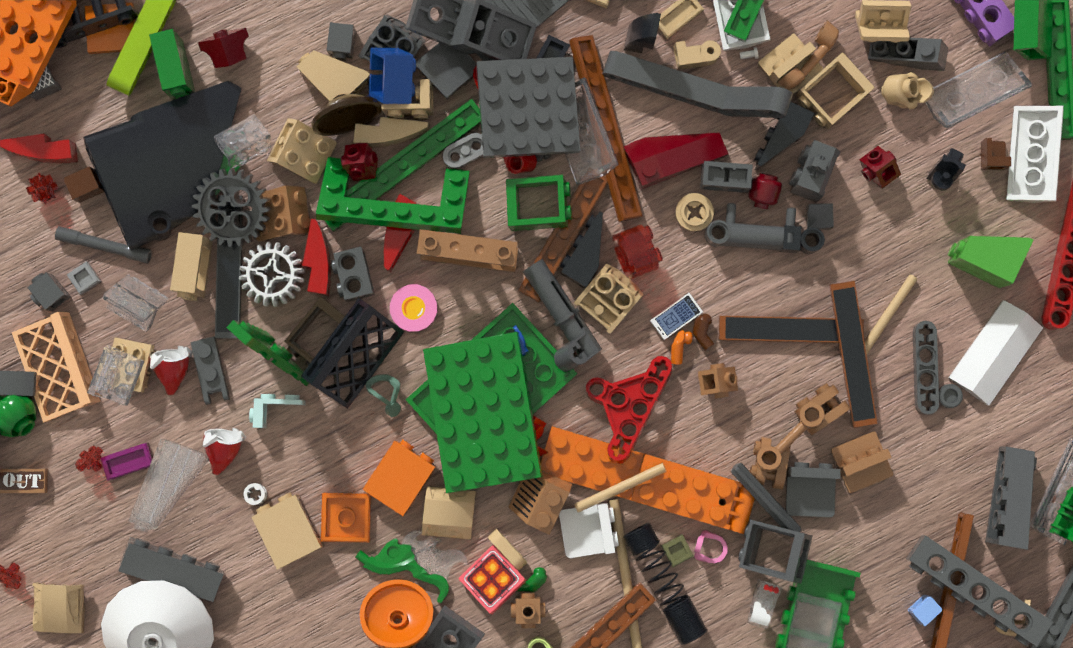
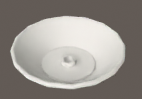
(157, 612)

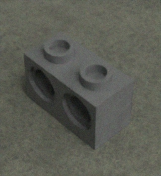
(726, 176)
(359, 272)

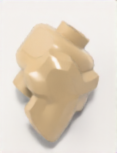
(906, 90)

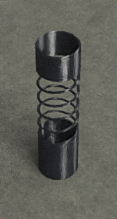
(681, 613)

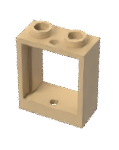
(850, 74)
(191, 266)

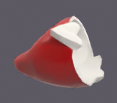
(171, 367)
(222, 447)

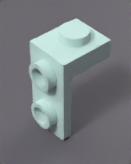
(258, 414)

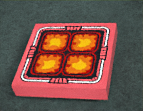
(492, 579)

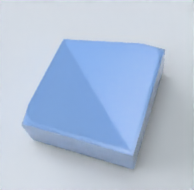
(924, 610)

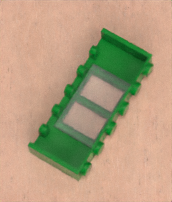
(818, 607)

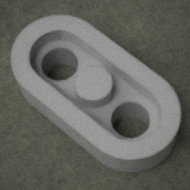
(464, 150)

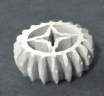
(269, 284)

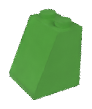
(990, 258)

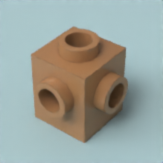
(718, 381)
(528, 599)

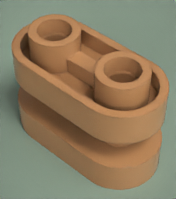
(825, 394)
(778, 476)

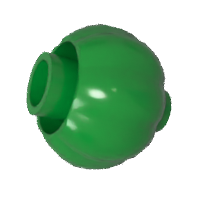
(16, 415)

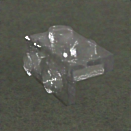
(243, 141)

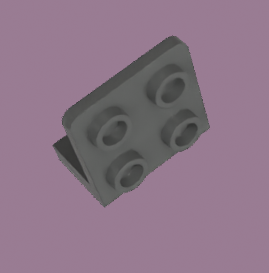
(811, 490)

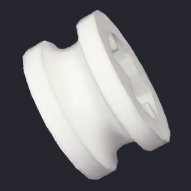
(252, 501)

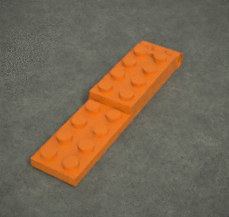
(678, 490)

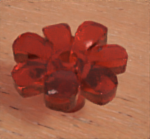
(89, 459)
(10, 577)

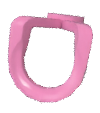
(707, 534)

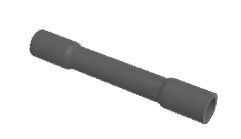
(77, 238)

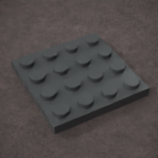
(528, 107)

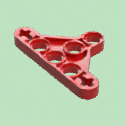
(634, 394)

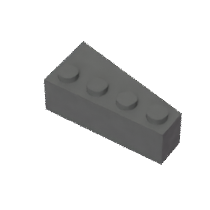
(1011, 498)
(160, 563)

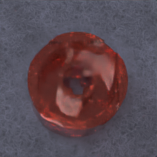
(637, 251)

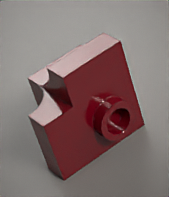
(225, 47)

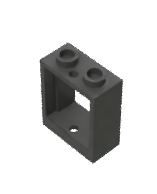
(797, 557)

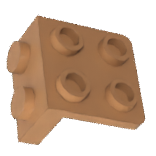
(287, 213)

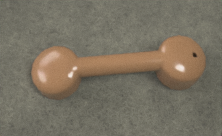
(826, 39)
(810, 417)

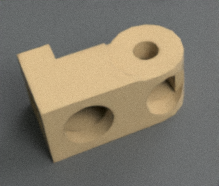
(697, 55)

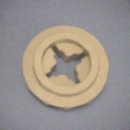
(706, 212)

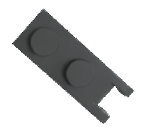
(209, 368)

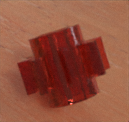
(41, 188)

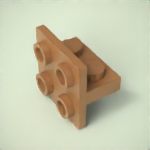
(862, 462)

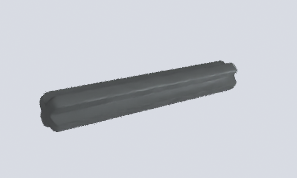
(764, 498)

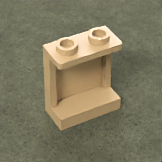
(286, 530)

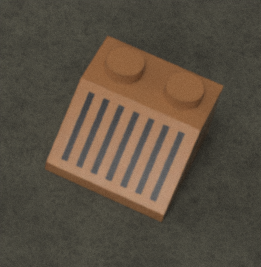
(540, 501)

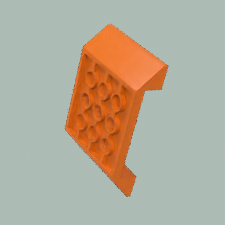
(25, 62)

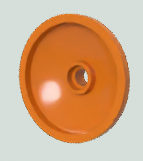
(396, 601)

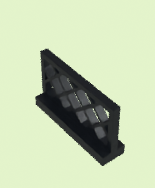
(340, 345)

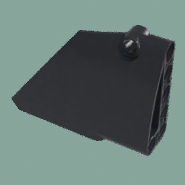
(160, 159)

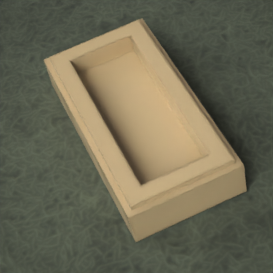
(678, 16)

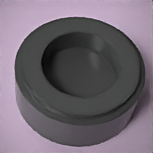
(950, 396)

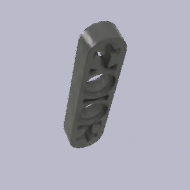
(921, 367)

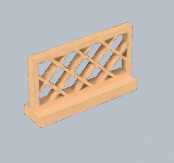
(71, 354)

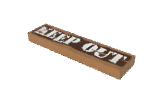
(23, 480)

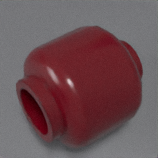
(765, 190)

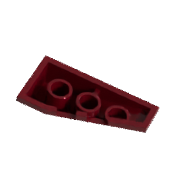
(669, 156)

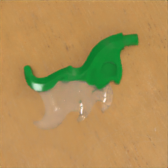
(419, 557)

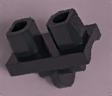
(946, 170)

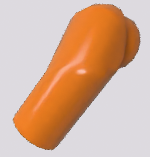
(677, 346)

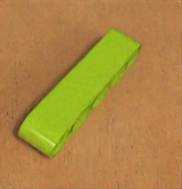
(138, 45)

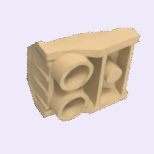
(609, 297)
(448, 513)
(58, 608)

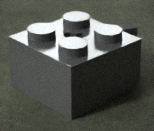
(814, 172)

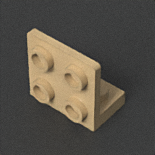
(420, 111)
(302, 150)

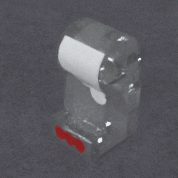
(763, 603)

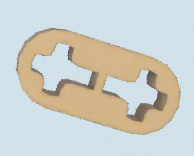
(507, 549)

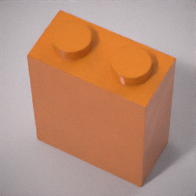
(400, 477)

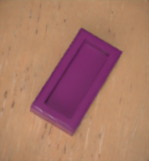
(127, 461)

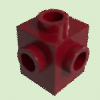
(360, 161)
(880, 167)

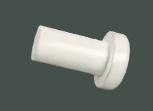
(749, 54)

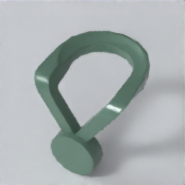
(392, 408)

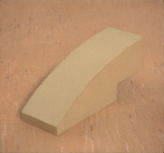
(389, 132)

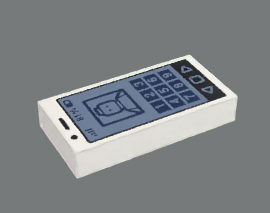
(676, 316)

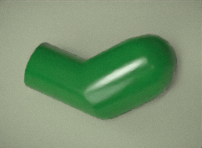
(535, 581)

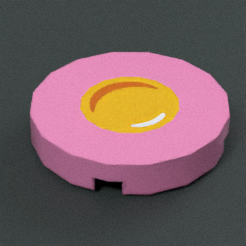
(413, 308)

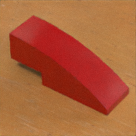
(41, 148)
(396, 240)
(318, 260)

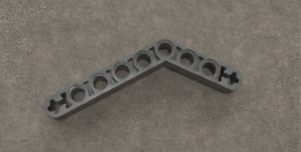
(703, 93)

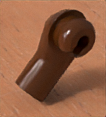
(700, 330)

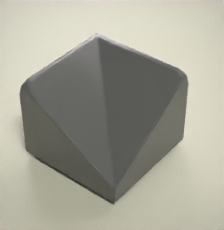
(820, 216)

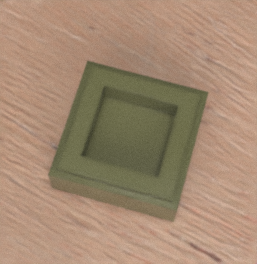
(677, 550)

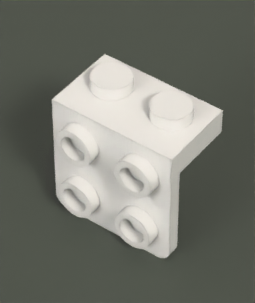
(588, 531)

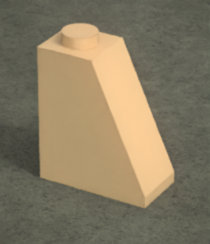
(331, 75)

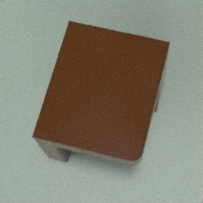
(994, 155)
(83, 184)

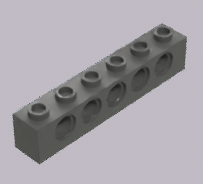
(1035, 624)

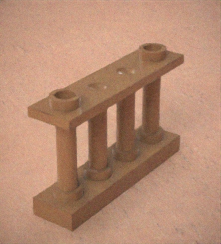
(467, 251)

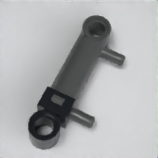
(785, 238)

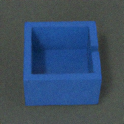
(396, 82)

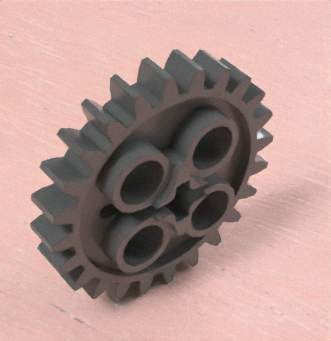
(231, 186)

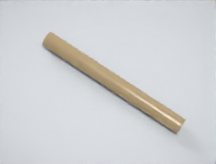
(889, 312)
(620, 487)

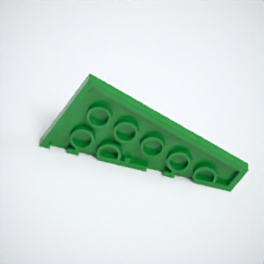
(263, 343)

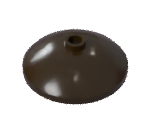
(344, 112)

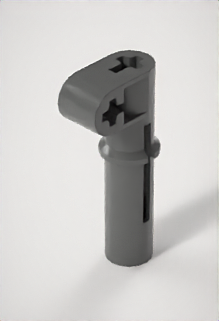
(565, 316)

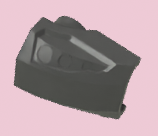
(392, 34)

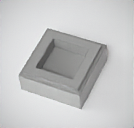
(84, 278)

